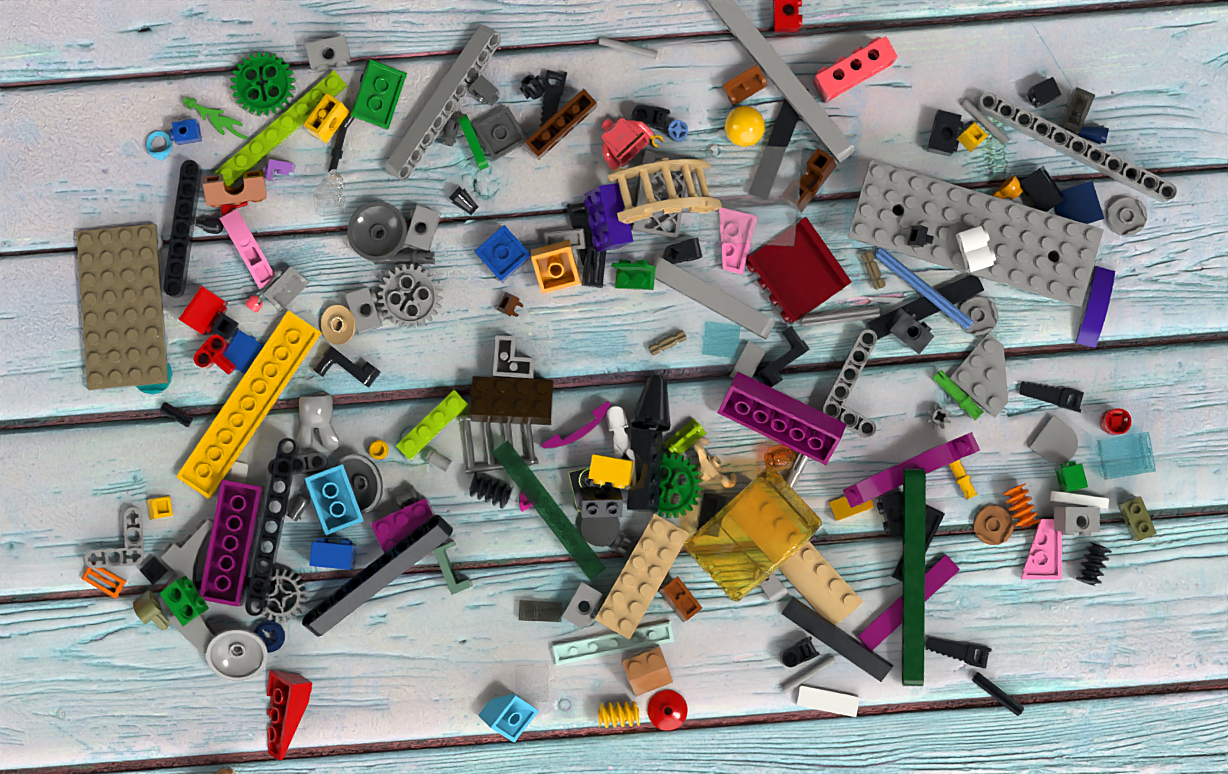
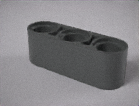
(308, 465)

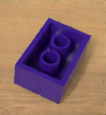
(607, 230)

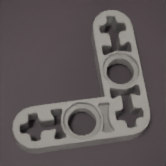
(129, 546)

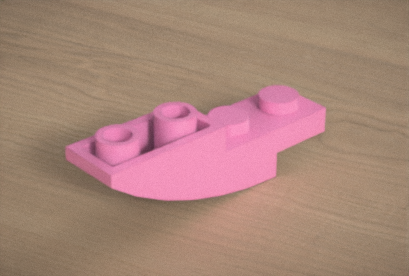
(247, 248)

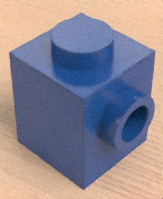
(186, 132)

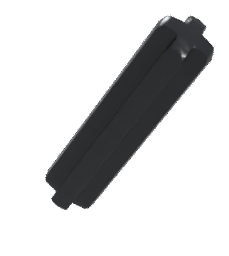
(998, 694)

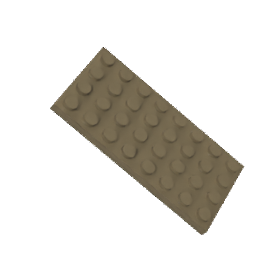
(122, 307)

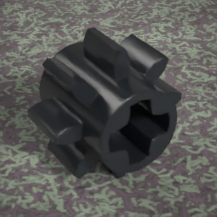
(532, 87)

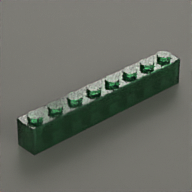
(549, 510)

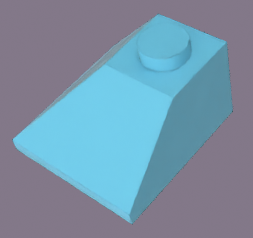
(508, 715)

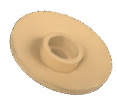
(331, 324)

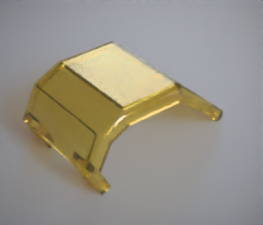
(753, 534)

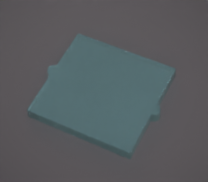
(721, 340)

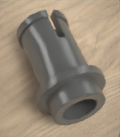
(450, 133)
(298, 508)

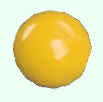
(744, 126)

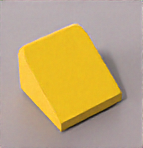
(972, 137)
(159, 507)

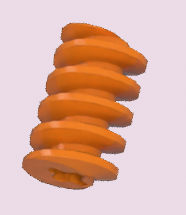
(1021, 506)

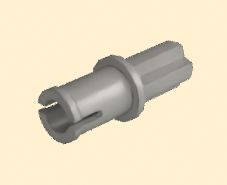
(796, 470)

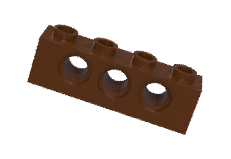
(561, 124)

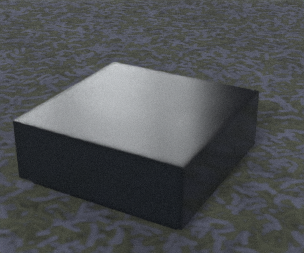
(153, 570)

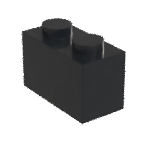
(1042, 190)

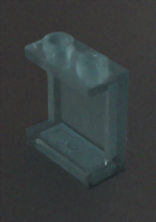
(1125, 455)

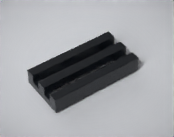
(585, 280)

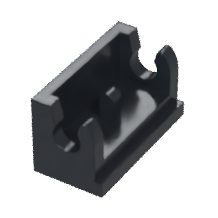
(710, 507)

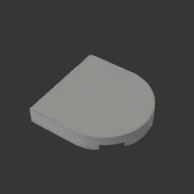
(1055, 442)

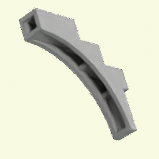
(184, 562)

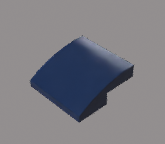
(1081, 204)

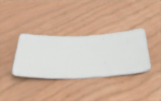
(239, 472)

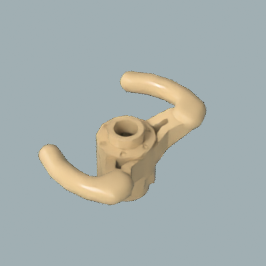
(711, 465)

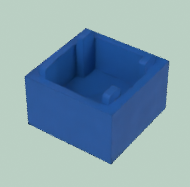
(503, 254)
(333, 555)

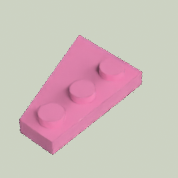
(1045, 553)

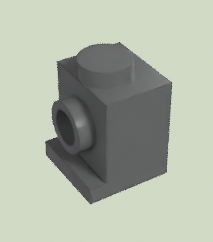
(484, 91)

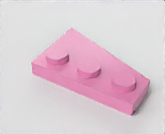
(735, 257)

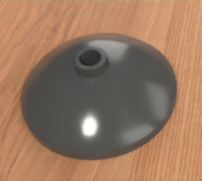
(367, 223)
(362, 469)

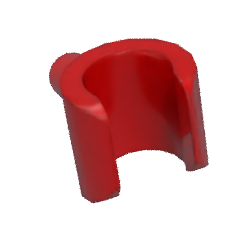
(227, 208)

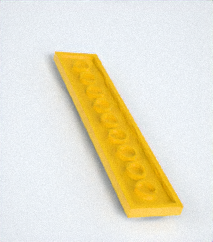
(249, 405)

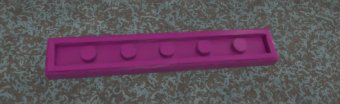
(892, 616)

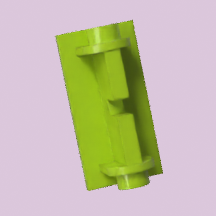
(685, 437)

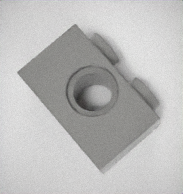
(318, 48)
(422, 240)
(356, 301)
(1087, 520)
(574, 614)

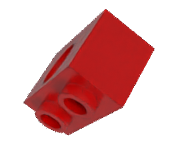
(786, 23)

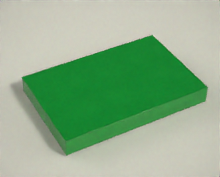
(378, 94)

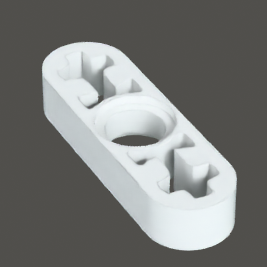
(1077, 499)

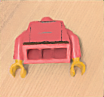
(625, 141)

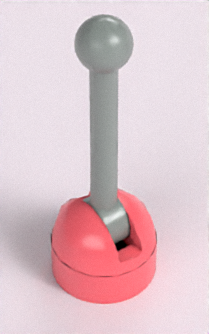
(255, 302)

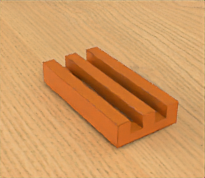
(118, 587)

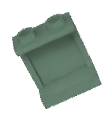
(447, 569)

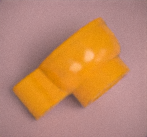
(1010, 189)

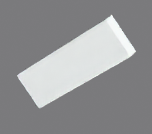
(828, 701)

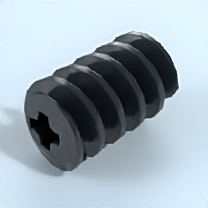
(490, 490)
(1094, 564)

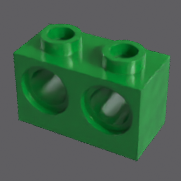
(1071, 476)
(182, 602)

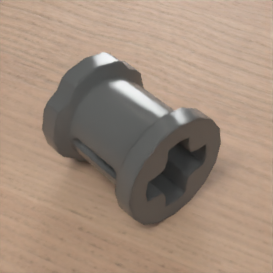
(406, 497)

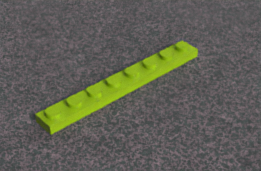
(279, 129)

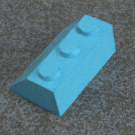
(333, 500)

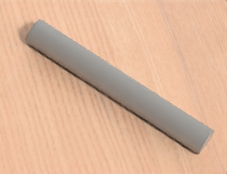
(628, 47)
(986, 122)
(808, 674)

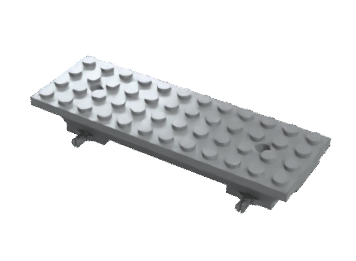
(1030, 246)

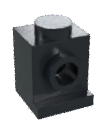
(225, 327)

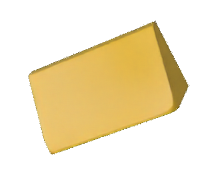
(842, 509)

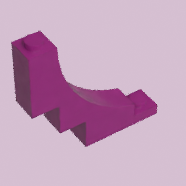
(893, 476)

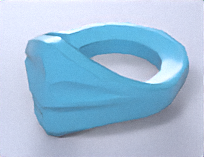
(159, 155)

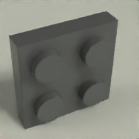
(500, 133)

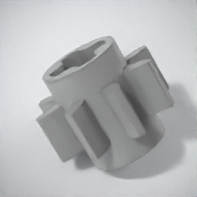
(943, 420)

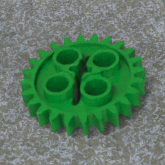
(245, 87)
(687, 492)

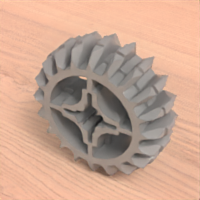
(283, 604)

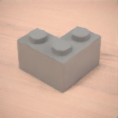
(506, 363)

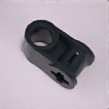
(652, 116)
(687, 251)
(800, 652)

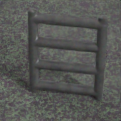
(491, 464)

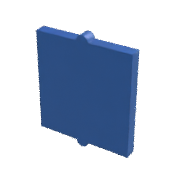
(243, 351)

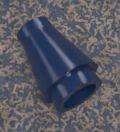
(1096, 134)

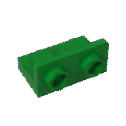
(634, 275)

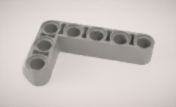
(848, 385)

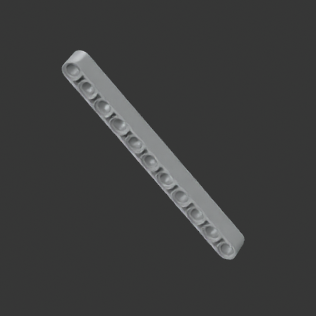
(783, 78)
(1086, 147)

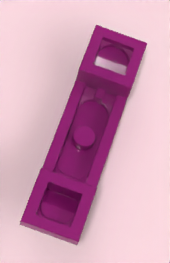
(556, 441)

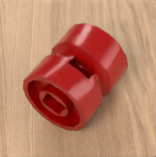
(1115, 421)

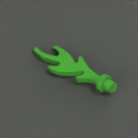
(217, 121)

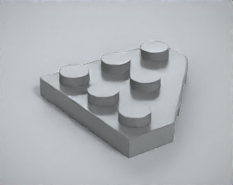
(984, 375)

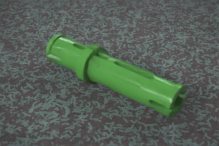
(958, 395)

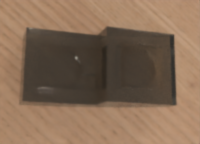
(540, 611)

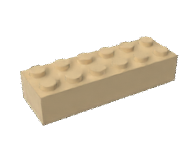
(642, 576)

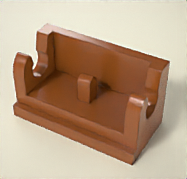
(744, 85)
(680, 599)

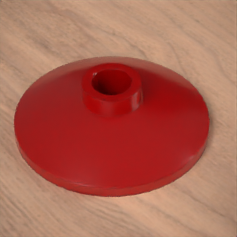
(665, 699)

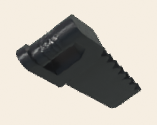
(552, 95)
(581, 222)
(1052, 396)
(959, 650)

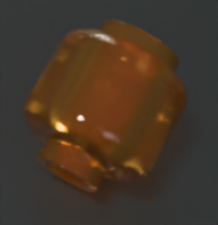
(779, 457)

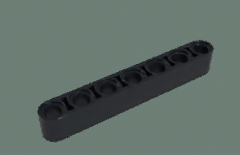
(179, 219)

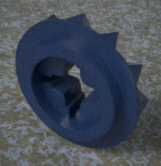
(279, 634)

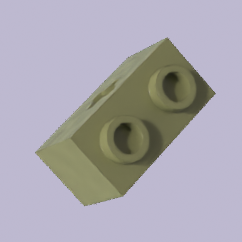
(1137, 518)

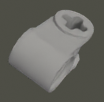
(773, 588)

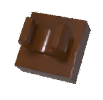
(508, 304)

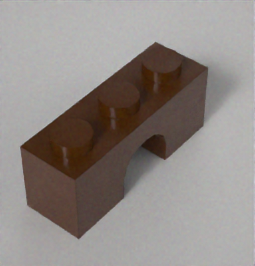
(818, 170)

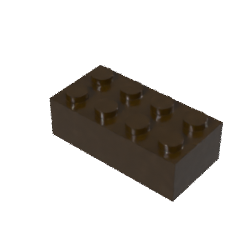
(511, 400)

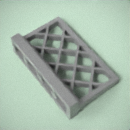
(640, 198)

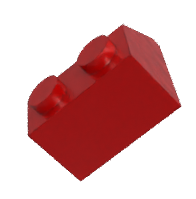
(203, 311)

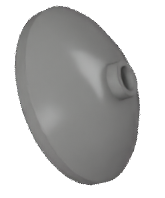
(234, 662)

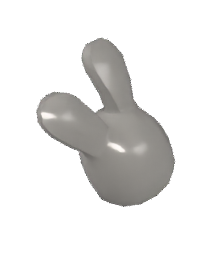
(316, 412)

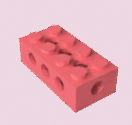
(878, 48)

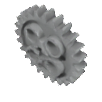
(395, 285)

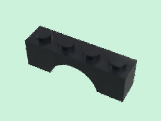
(645, 494)

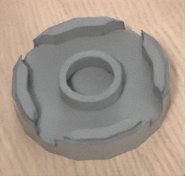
(1126, 216)
(983, 314)

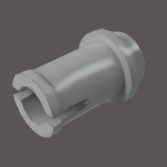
(438, 460)

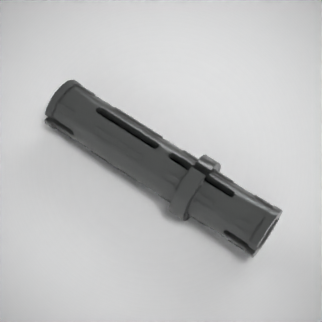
(409, 258)

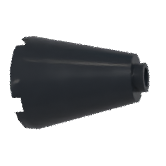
(653, 406)

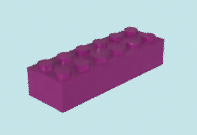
(782, 418)
(231, 543)

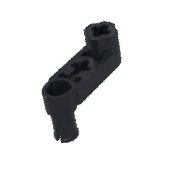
(798, 347)
(365, 375)

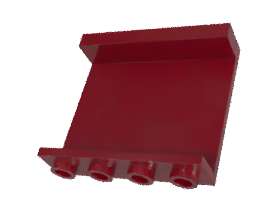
(799, 274)

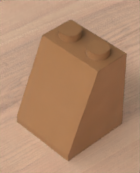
(647, 670)

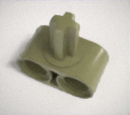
(149, 608)

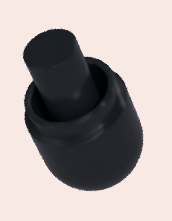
(210, 225)

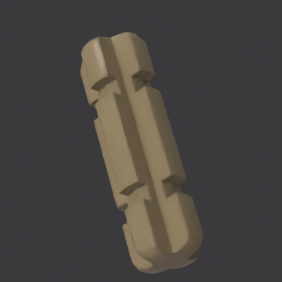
(873, 270)
(667, 342)

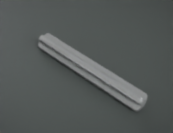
(842, 316)

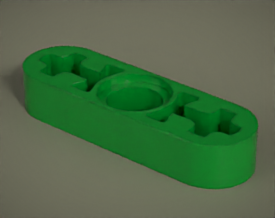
(473, 142)

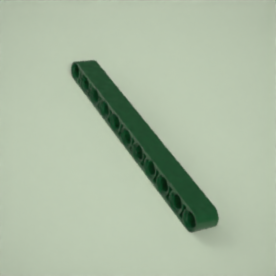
(913, 576)

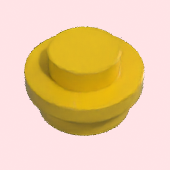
(378, 449)

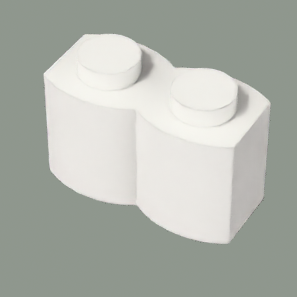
(975, 249)

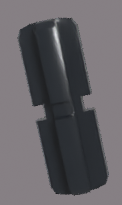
(173, 412)

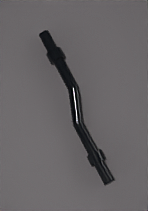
(336, 152)

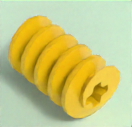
(618, 713)

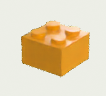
(555, 266)

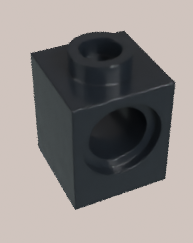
(1044, 92)

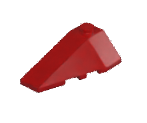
(288, 702)

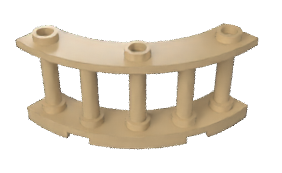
(673, 204)

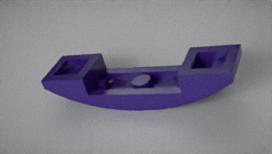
(1096, 307)

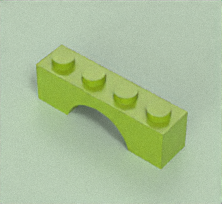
(432, 424)

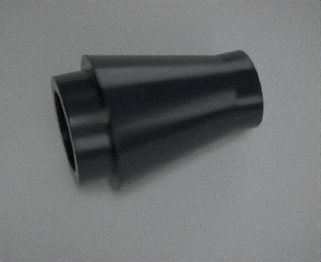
(463, 200)

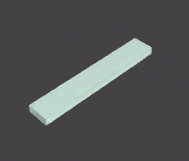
(612, 643)

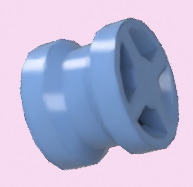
(678, 126)

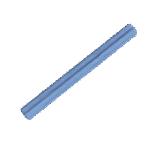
(925, 289)

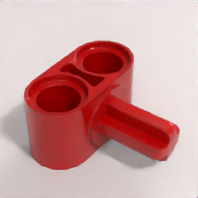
(215, 356)

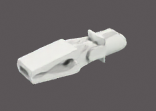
(617, 422)

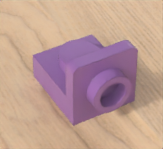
(281, 166)

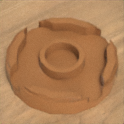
(993, 525)

